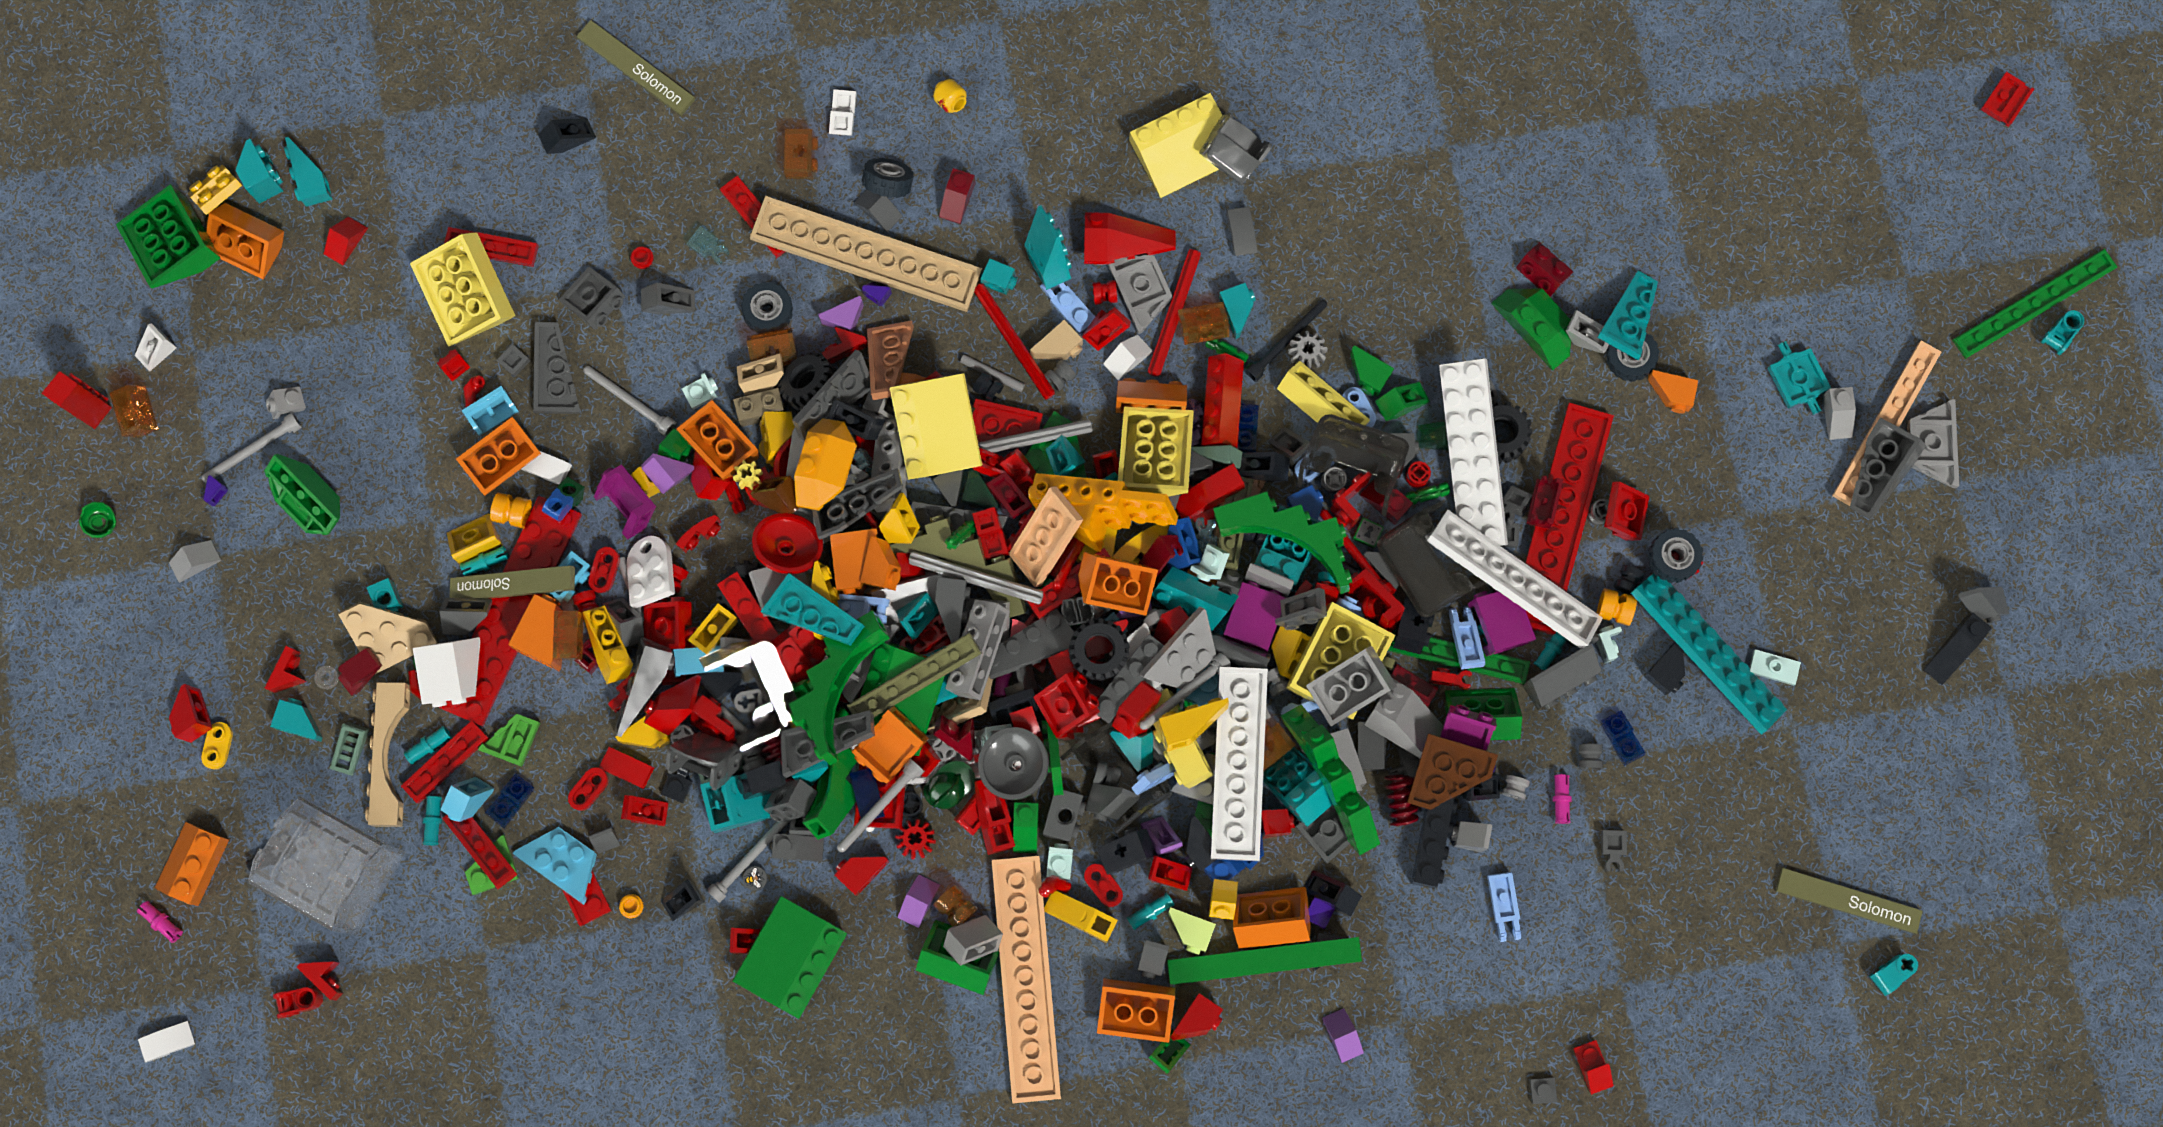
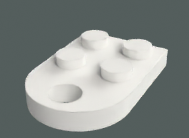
(649, 573)

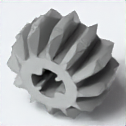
(1317, 349)

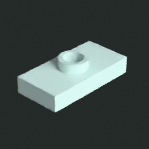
(1774, 667)

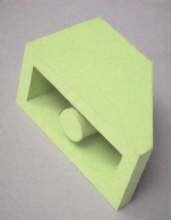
(1192, 930)

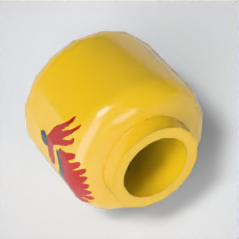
(950, 96)

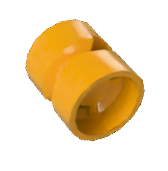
(507, 509)
(1617, 607)

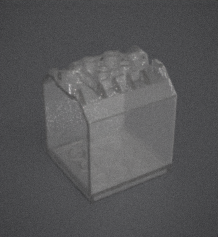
(325, 866)

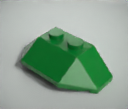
(1537, 322)
(303, 495)

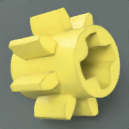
(748, 481)

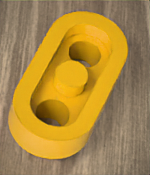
(217, 745)

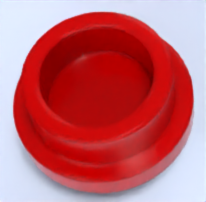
(642, 257)
(1372, 607)

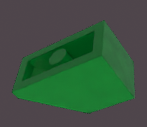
(1369, 371)
(1402, 401)
(1025, 827)

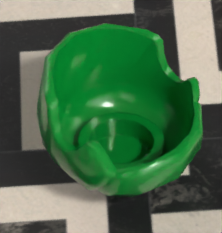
(91, 519)

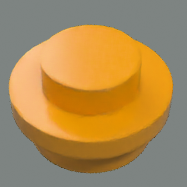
(631, 906)

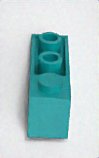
(310, 181)

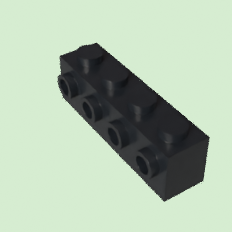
(1432, 845)

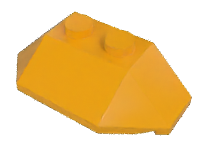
(823, 464)

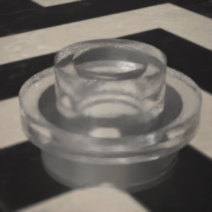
(331, 682)

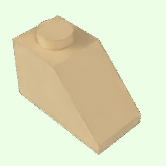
(1058, 344)
(760, 374)

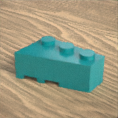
(1186, 591)

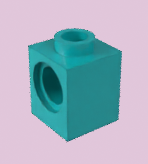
(999, 277)
(382, 588)

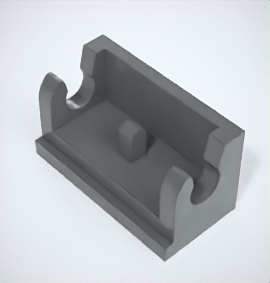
(1371, 749)

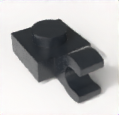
(677, 785)

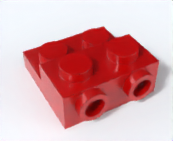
(1626, 512)
(667, 621)
(798, 652)
(1067, 703)
(708, 719)

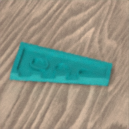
(1630, 317)
(807, 609)

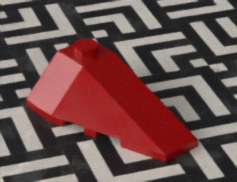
(1118, 237)

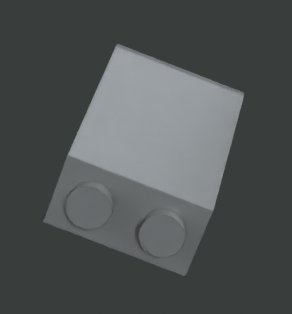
(1348, 755)

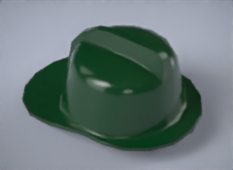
(949, 785)

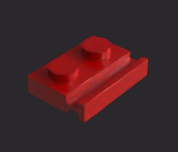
(2007, 99)
(595, 905)

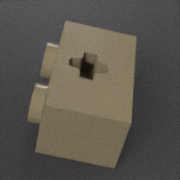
(751, 407)

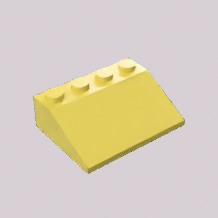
(1173, 143)
(462, 288)
(936, 426)
(1156, 450)
(1334, 642)

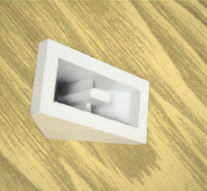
(153, 347)
(1127, 356)

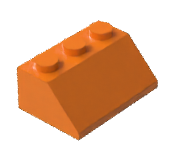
(244, 239)
(1150, 395)
(718, 440)
(498, 456)
(1116, 583)
(191, 864)
(1272, 918)
(1136, 1010)

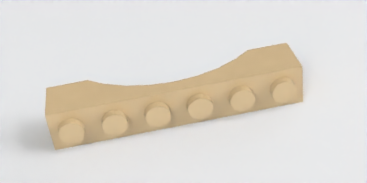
(391, 705)

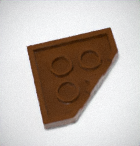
(1448, 770)

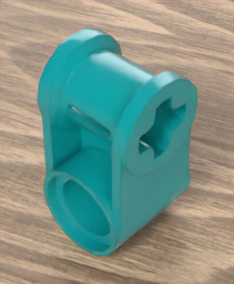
(2061, 334)
(1891, 975)

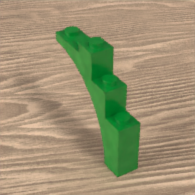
(1293, 524)
(827, 680)
(1336, 778)
(834, 793)

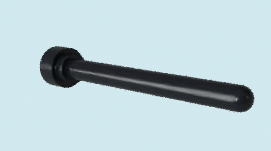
(1256, 369)

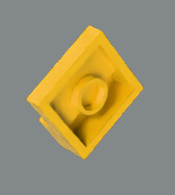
(213, 189)

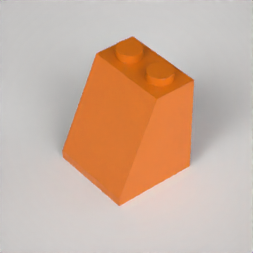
(848, 557)
(536, 631)

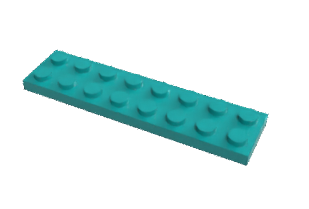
(1709, 652)

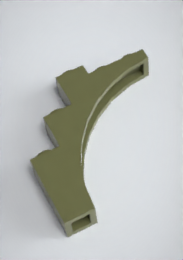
(968, 554)

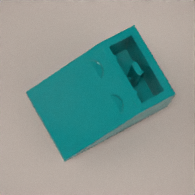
(1047, 251)
(1285, 557)
(1297, 786)
(729, 810)

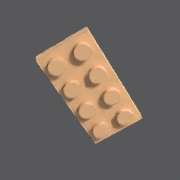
(1045, 536)

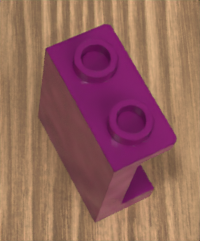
(627, 497)
(1254, 616)
(1502, 622)
(1468, 727)

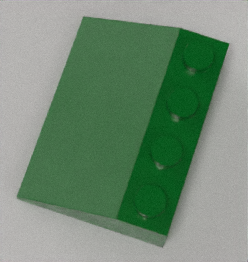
(167, 239)
(891, 661)
(789, 957)

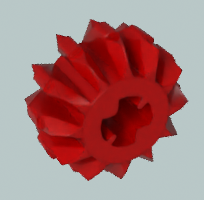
(915, 847)

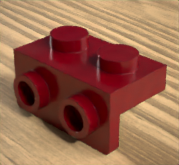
(1544, 269)

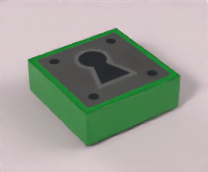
(1368, 533)

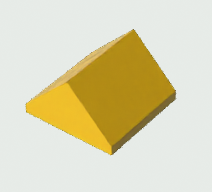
(473, 539)

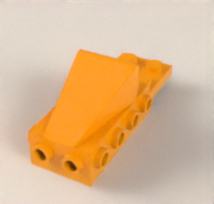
(1100, 509)

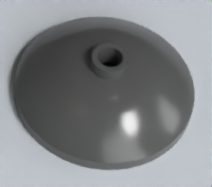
(998, 762)

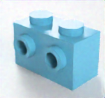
(581, 576)

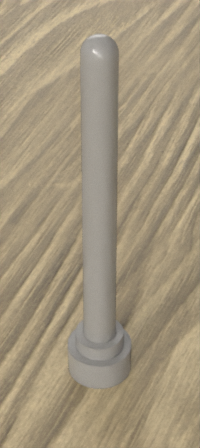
(662, 422)
(288, 425)
(1218, 661)
(910, 771)
(719, 889)

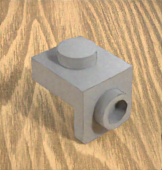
(285, 401)

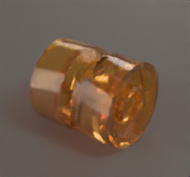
(955, 906)

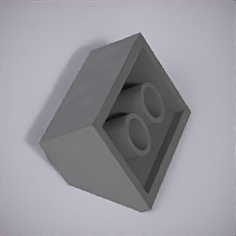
(1563, 678)

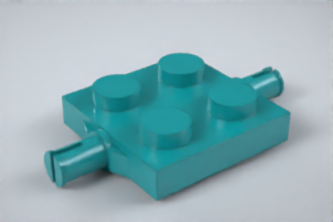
(1799, 378)

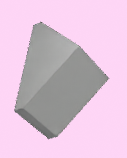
(1584, 333)
(194, 559)

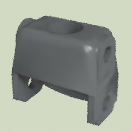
(1234, 149)
(705, 756)

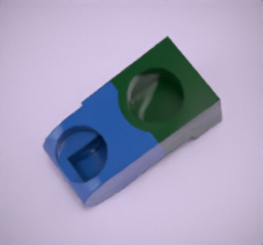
(563, 499)

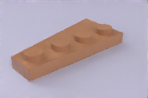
(887, 356)

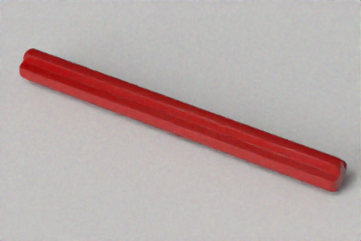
(1172, 319)
(1014, 341)

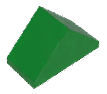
(1168, 1054)

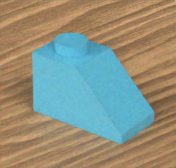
(466, 798)

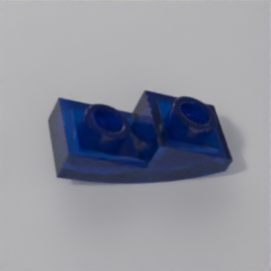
(1248, 428)
(1622, 737)
(865, 791)
(510, 801)

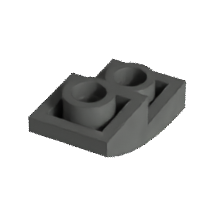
(1242, 231)

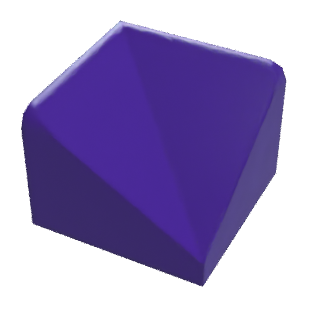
(876, 293)
(214, 491)
(1320, 913)

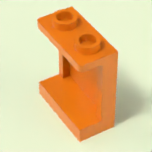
(891, 747)

